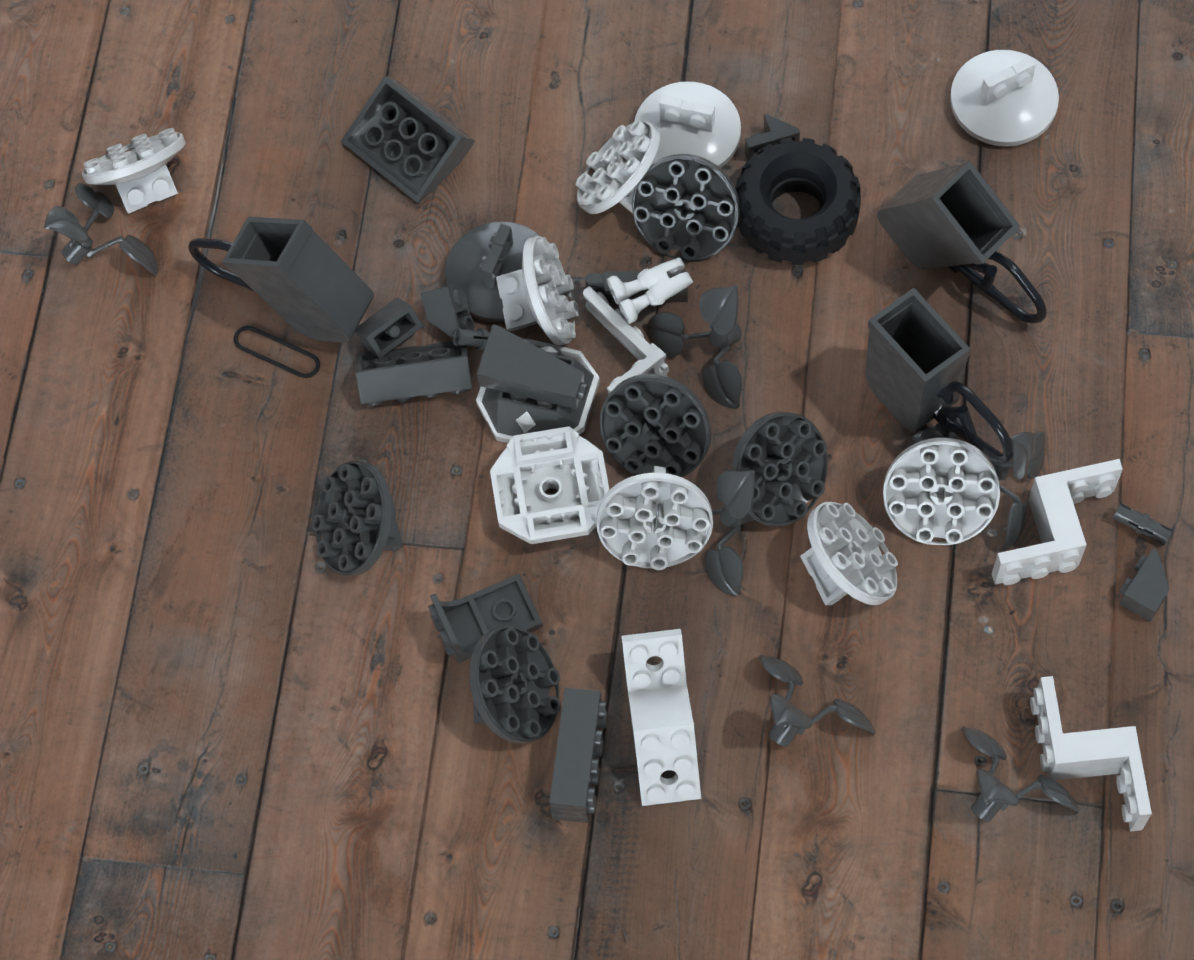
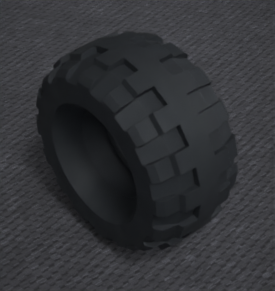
(805, 169)

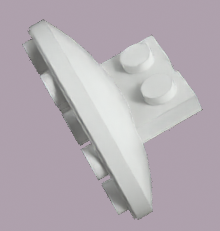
(1004, 98)
(693, 121)
(618, 167)
(139, 173)
(538, 293)
(941, 491)
(654, 520)
(848, 556)

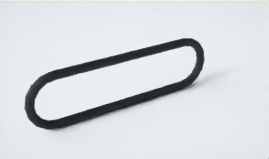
(281, 342)

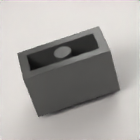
(388, 327)

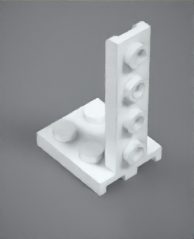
(649, 355)

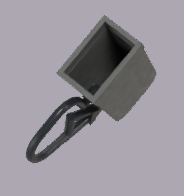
(957, 223)
(293, 275)
(919, 371)

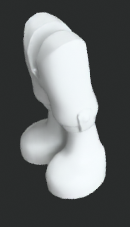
(659, 287)

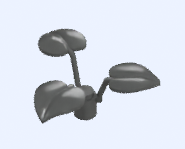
(81, 244)
(719, 309)
(1029, 458)
(724, 564)
(792, 720)
(996, 794)

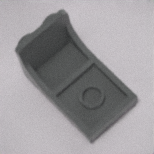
(469, 618)

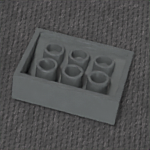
(406, 139)

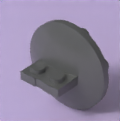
(686, 207)
(480, 258)
(655, 423)
(787, 465)
(355, 519)
(513, 684)

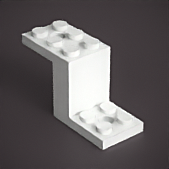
(1057, 522)
(661, 717)
(1091, 754)

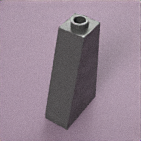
(528, 371)

